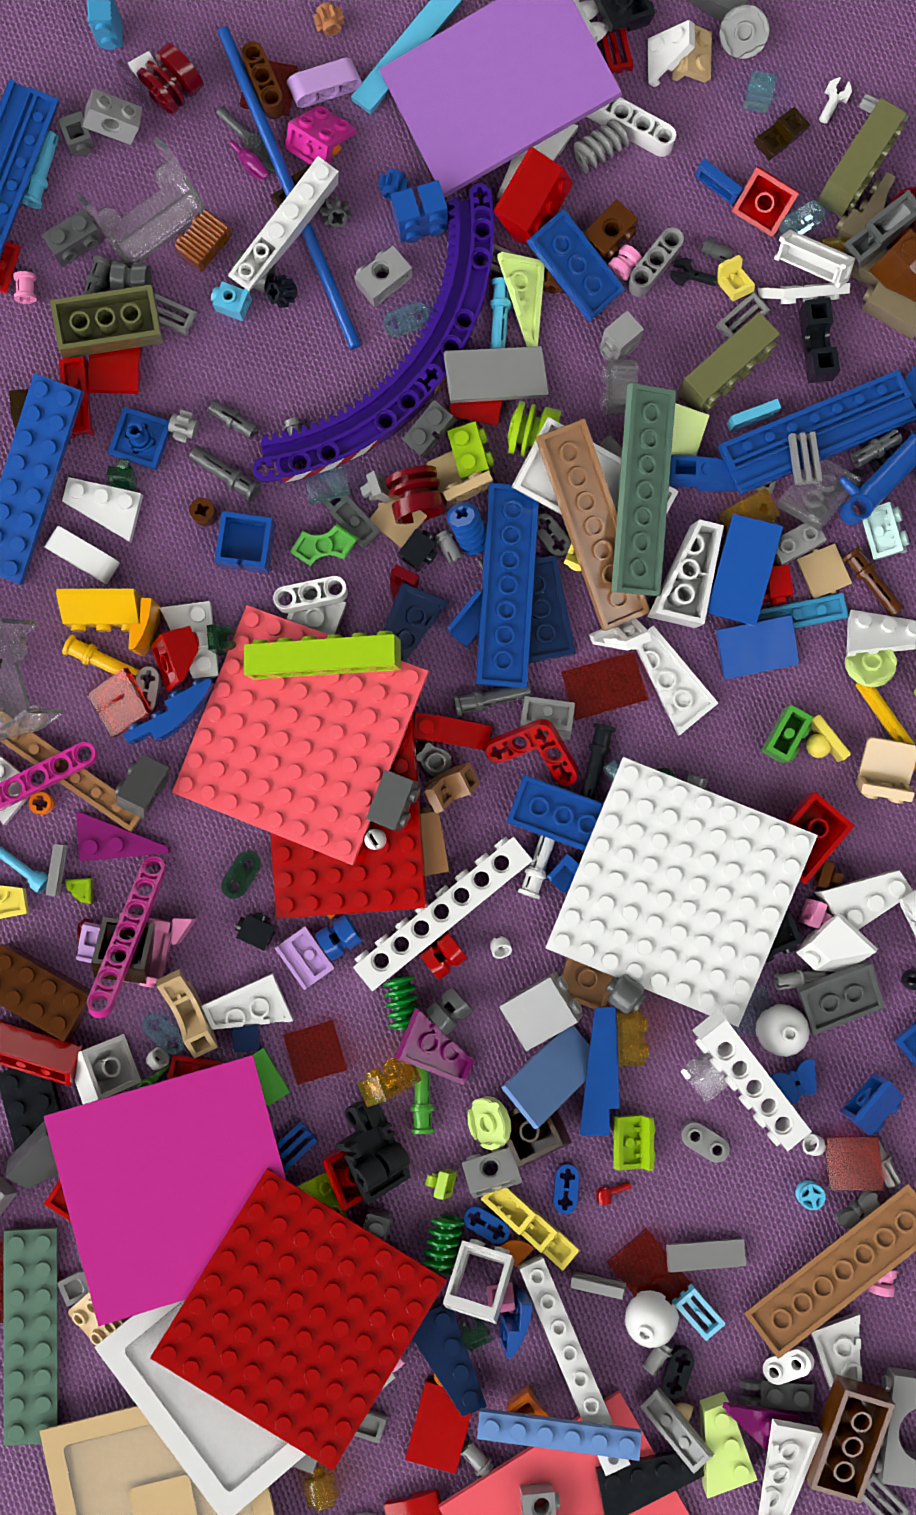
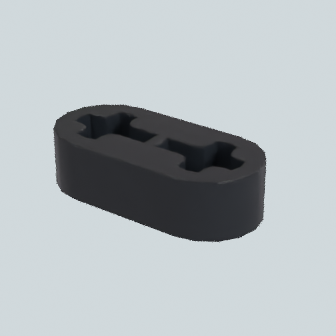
(683, 1373)

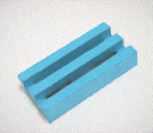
(753, 415)
(686, 1297)

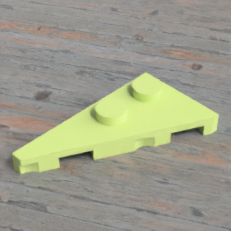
(525, 285)

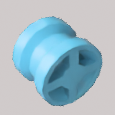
(815, 1197)

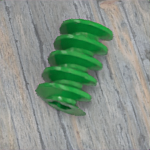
(401, 1001)
(443, 1244)

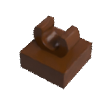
(825, 876)

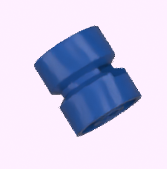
(345, 931)

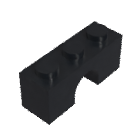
(815, 325)

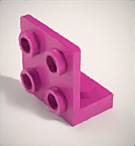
(316, 134)

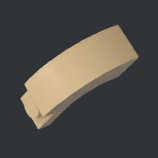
(188, 1012)

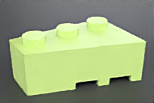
(730, 1464)

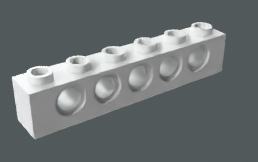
(790, 1127)

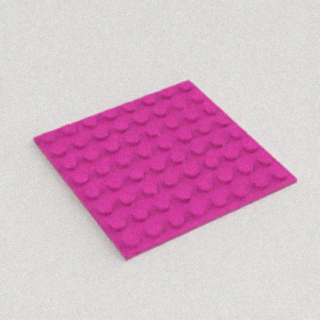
(160, 1180)

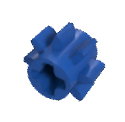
(392, 183)

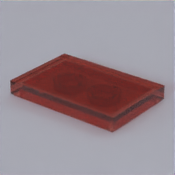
(604, 686)
(645, 1268)

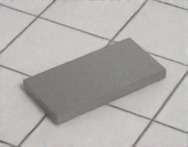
(495, 374)

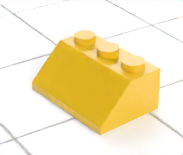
(99, 608)

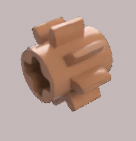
(328, 19)

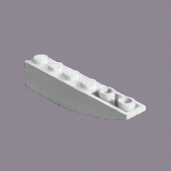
(286, 223)

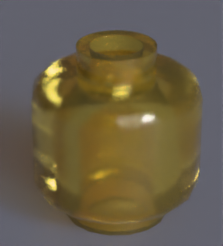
(321, 1489)

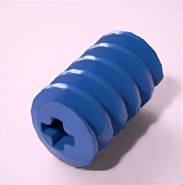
(467, 527)

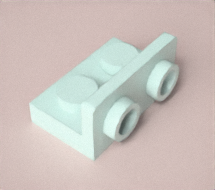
(885, 531)

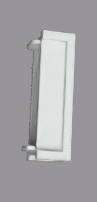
(815, 258)

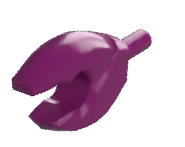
(250, 161)

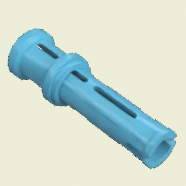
(39, 178)
(500, 305)

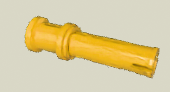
(90, 655)

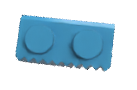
(105, 23)

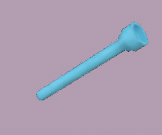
(36, 879)

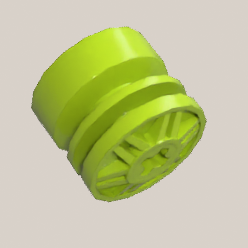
(526, 427)

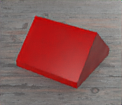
(765, 201)
(341, 1179)

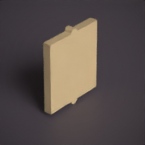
(385, 521)
(824, 571)

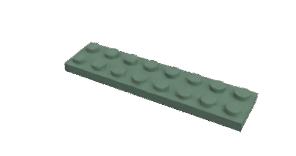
(643, 490)
(30, 1333)

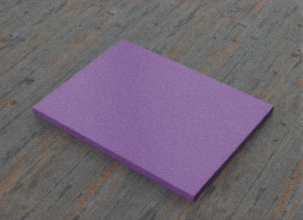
(498, 86)

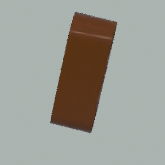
(261, 69)

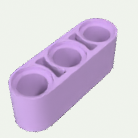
(324, 82)

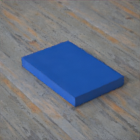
(757, 648)

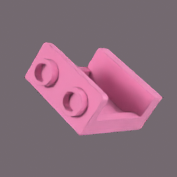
(161, 949)

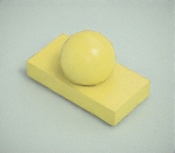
(825, 741)

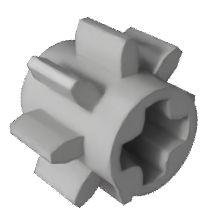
(183, 426)

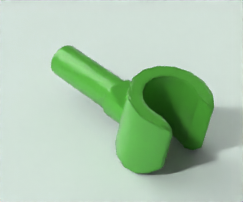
(156, 1077)

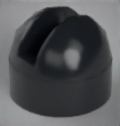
(911, 973)

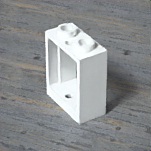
(469, 1307)

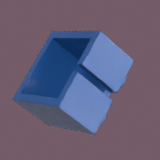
(419, 221)
(245, 542)

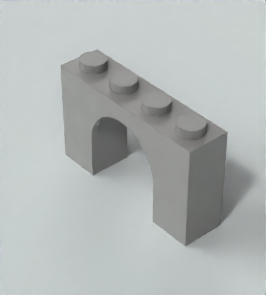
(895, 1463)

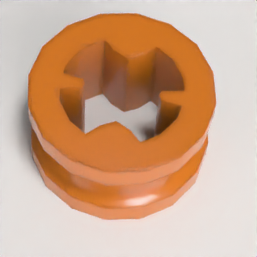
(36, 809)

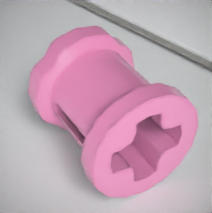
(24, 287)

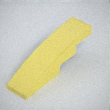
(532, 1226)

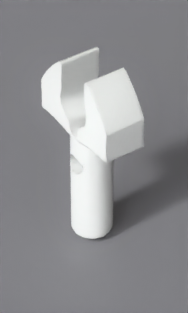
(834, 99)

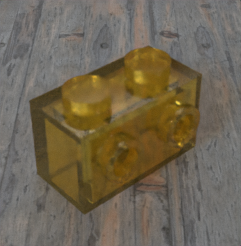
(758, 507)
(630, 1038)
(387, 1082)

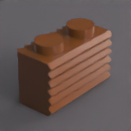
(202, 240)

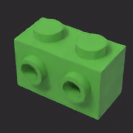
(786, 734)

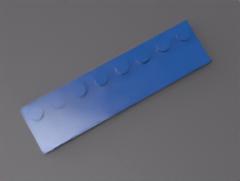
(24, 126)
(839, 426)

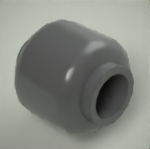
(625, 994)

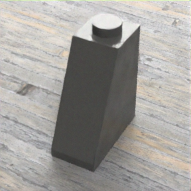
(32, 1160)

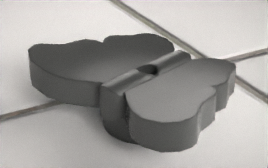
(857, 1209)

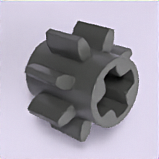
(340, 208)

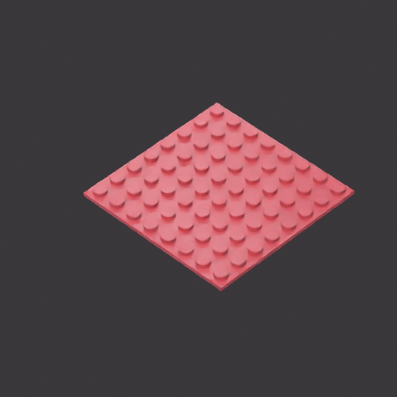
(298, 749)

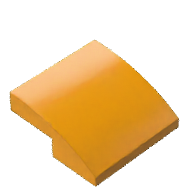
(144, 633)

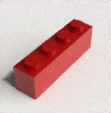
(38, 1054)

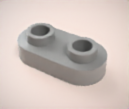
(705, 1142)

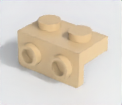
(698, 62)

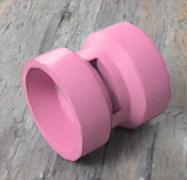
(625, 262)
(885, 1286)

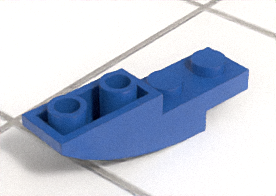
(700, 472)
(181, 709)

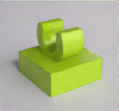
(442, 1182)

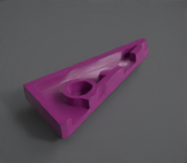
(105, 841)
(758, 1420)

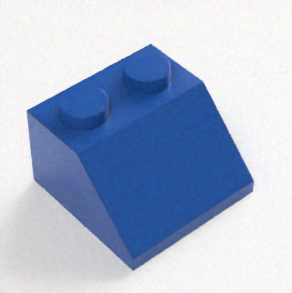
(873, 1104)

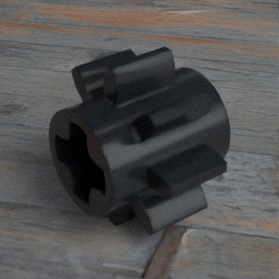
(281, 291)

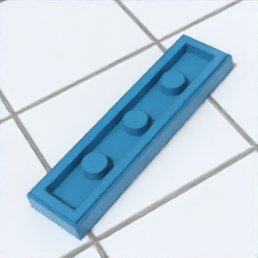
(811, 611)

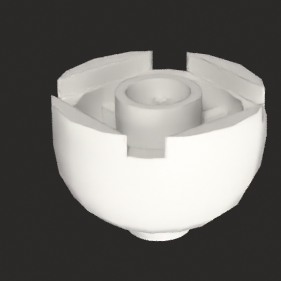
(782, 1030)
(651, 1319)

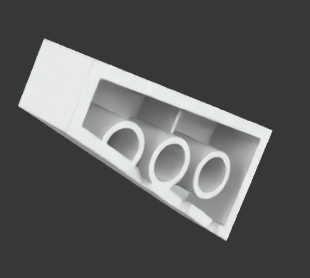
(690, 579)

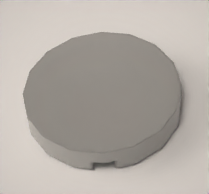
(744, 31)

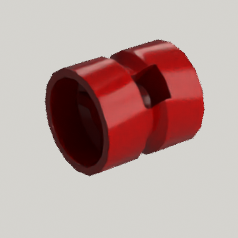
(452, 952)

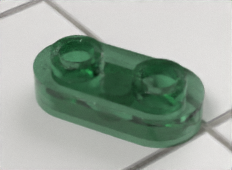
(241, 874)

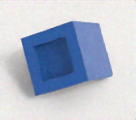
(563, 873)

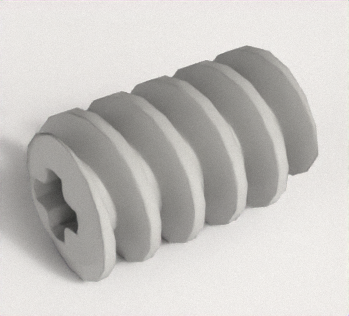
(599, 143)

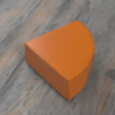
(518, 1249)

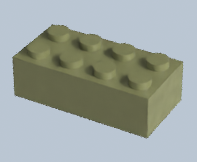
(862, 158)
(106, 321)
(728, 364)

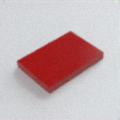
(437, 1430)

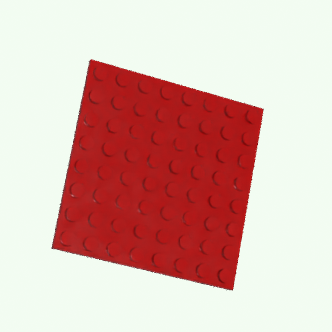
(299, 1319)

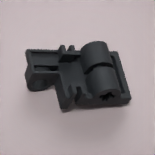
(373, 1155)

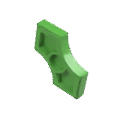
(336, 542)

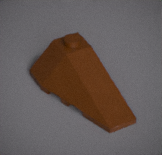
(898, 267)

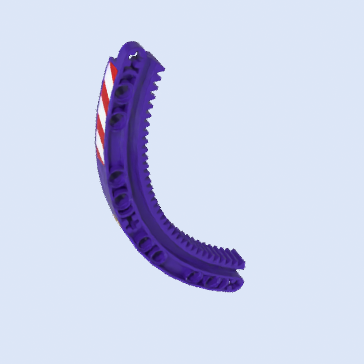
(359, 428)

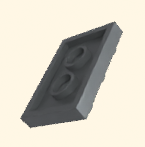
(840, 997)

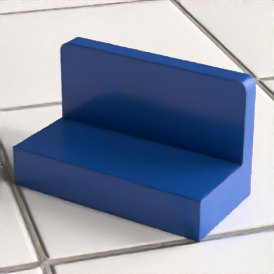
(466, 623)

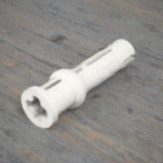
(536, 871)

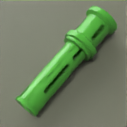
(422, 1107)

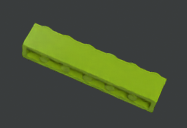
(322, 656)

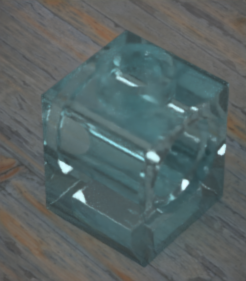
(759, 91)

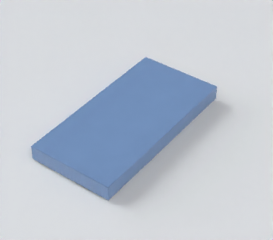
(549, 1076)

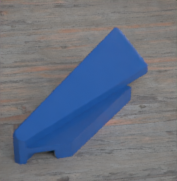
(602, 1075)

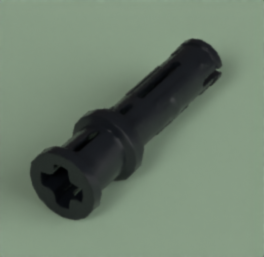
(598, 748)

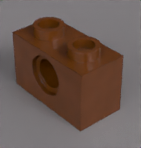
(614, 218)

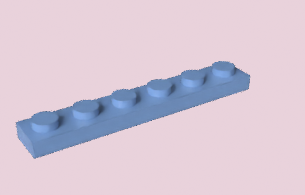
(559, 1434)

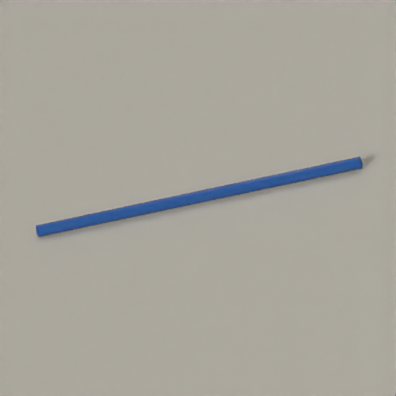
(288, 185)

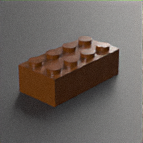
(41, 993)
(851, 1438)

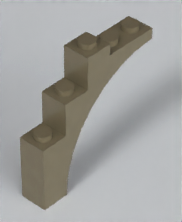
(880, 302)

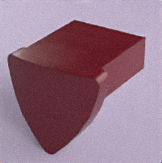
(401, 575)

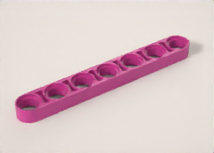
(51, 775)
(128, 946)

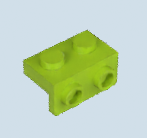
(470, 450)
(634, 1142)

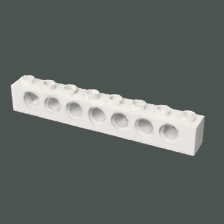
(375, 975)
(567, 1350)

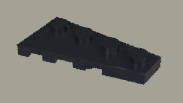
(643, 1482)

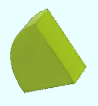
(81, 889)

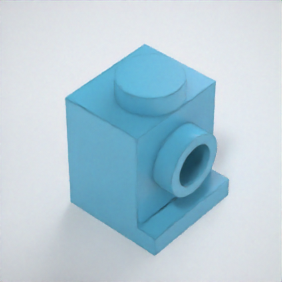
(235, 307)

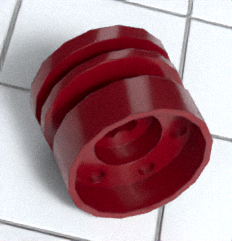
(170, 79)
(415, 492)

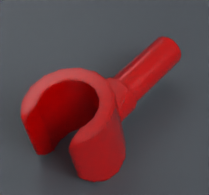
(604, 1194)

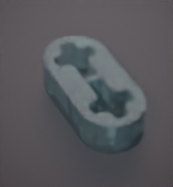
(803, 218)
(408, 325)
(160, 1038)

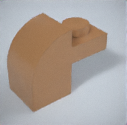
(451, 785)

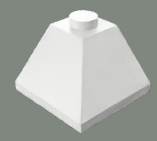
(835, 946)
(105, 1070)

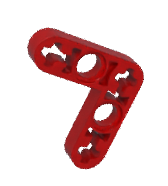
(536, 741)

